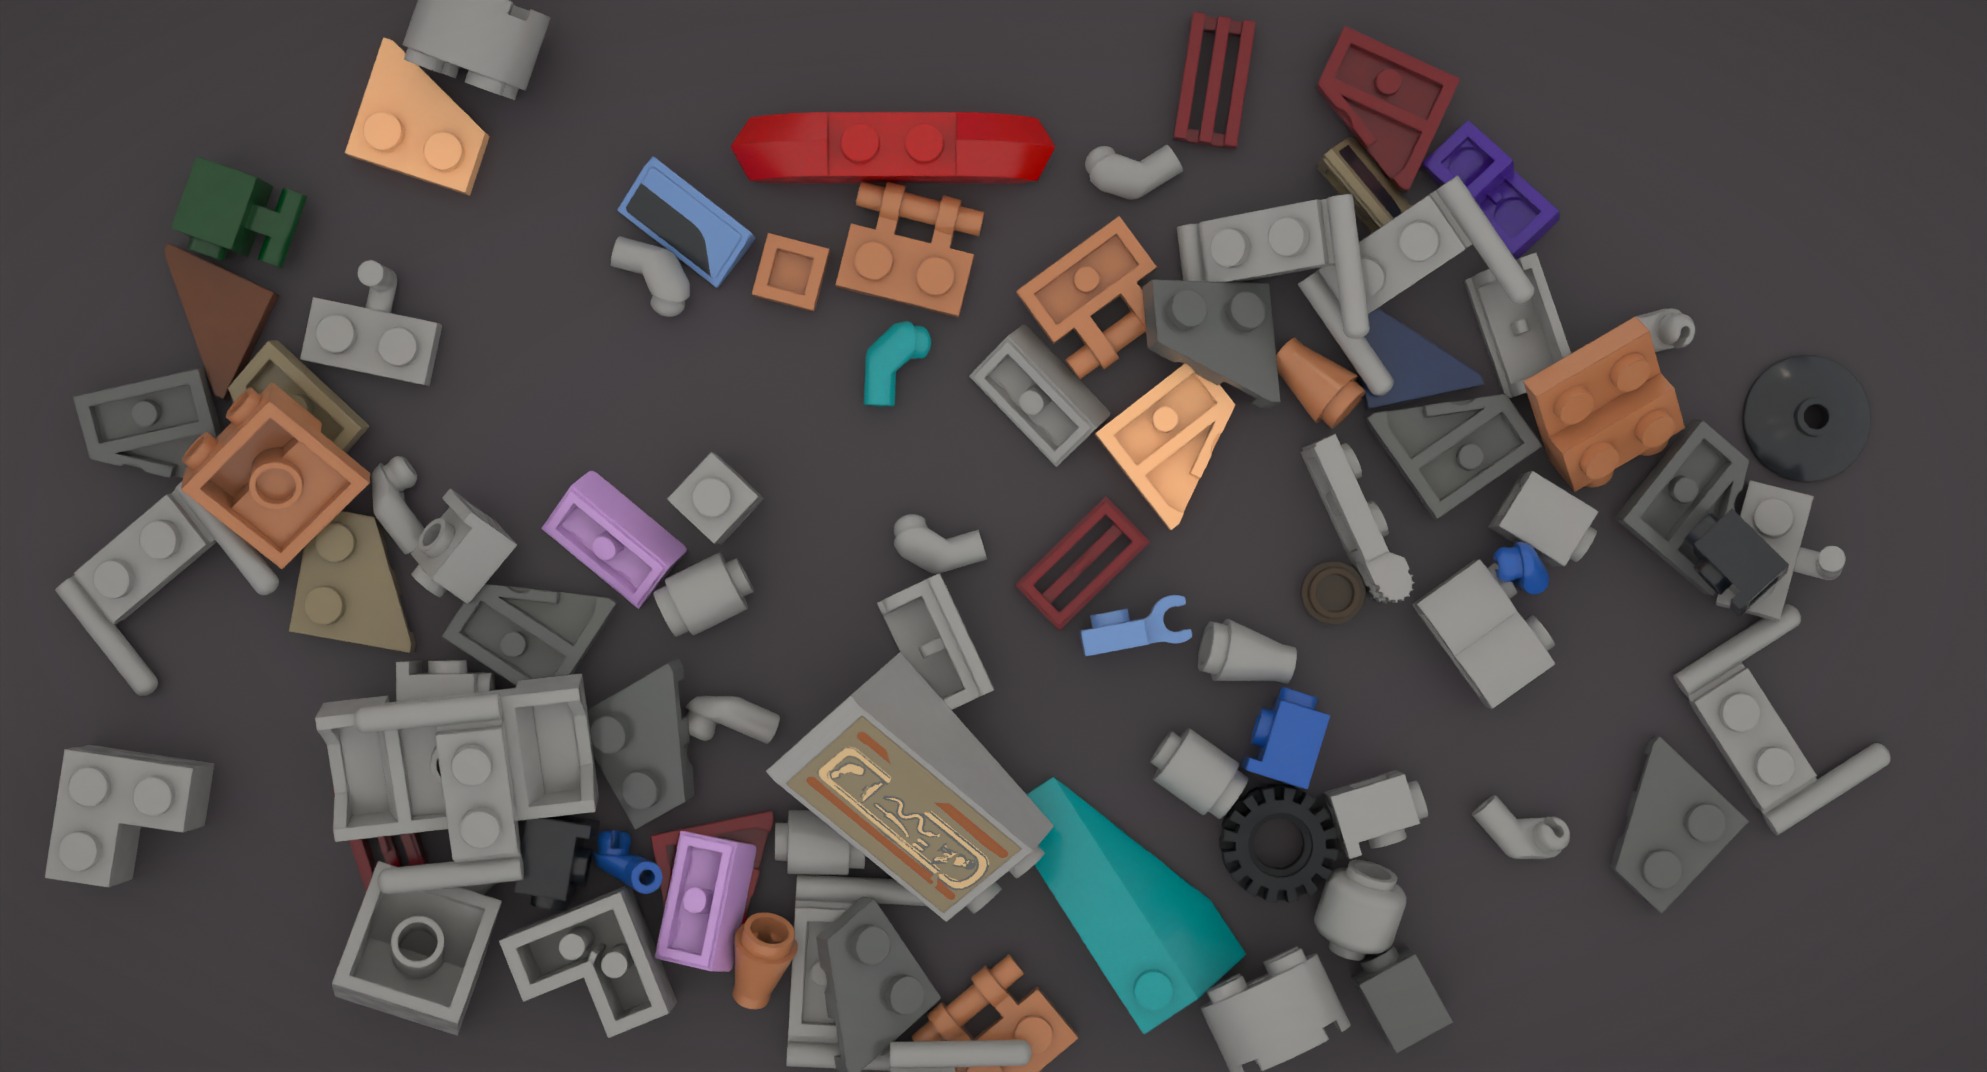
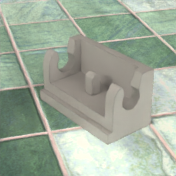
(1517, 336)
(936, 641)

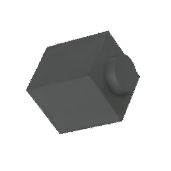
(1400, 997)

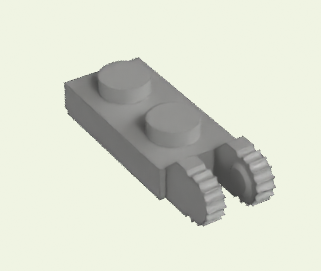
(1356, 521)

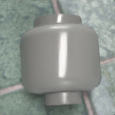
(1360, 910)

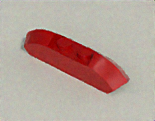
(893, 147)

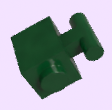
(228, 208)

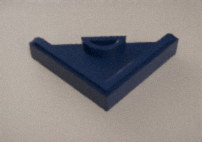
(1414, 363)

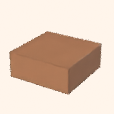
(791, 272)

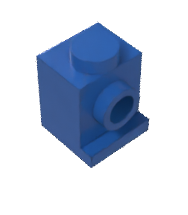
(1288, 738)

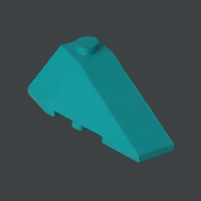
(1137, 917)

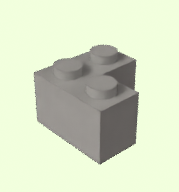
(106, 801)
(606, 946)

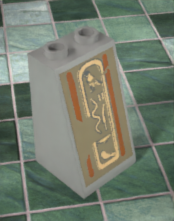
(915, 792)

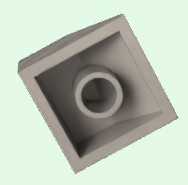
(417, 953)

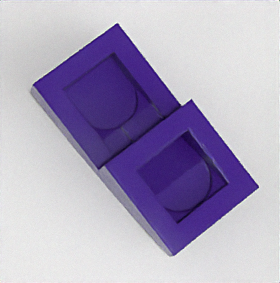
(1506, 198)

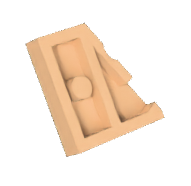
(415, 126)
(1169, 439)

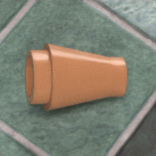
(1318, 383)
(762, 955)

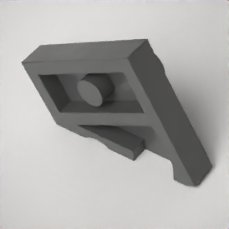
(148, 421)
(1453, 446)
(1671, 827)

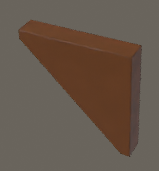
(222, 313)

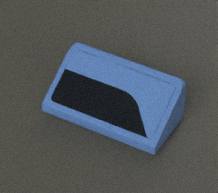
(686, 222)

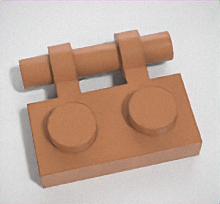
(904, 268)
(1082, 285)
(1028, 1019)

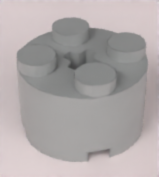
(484, 36)
(1274, 1013)

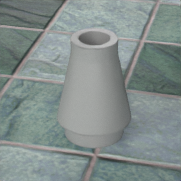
(1243, 654)

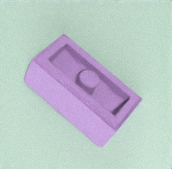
(614, 538)
(705, 901)

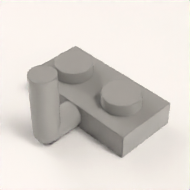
(372, 337)
(1781, 521)

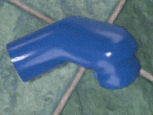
(1522, 568)
(627, 867)

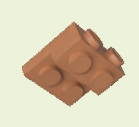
(1604, 406)
(272, 474)

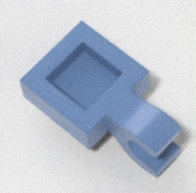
(1116, 631)

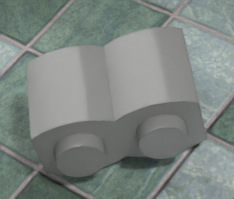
(1485, 632)

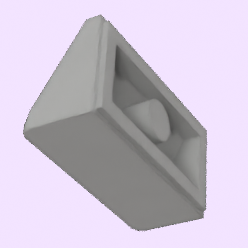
(1040, 394)

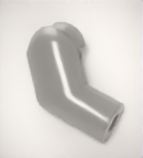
(1129, 177)
(660, 270)
(931, 550)
(733, 713)
(1522, 837)

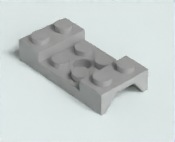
(393, 777)

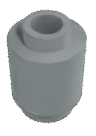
(704, 595)
(1198, 773)
(814, 846)

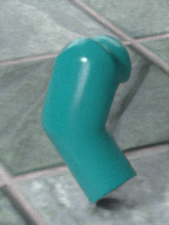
(887, 355)

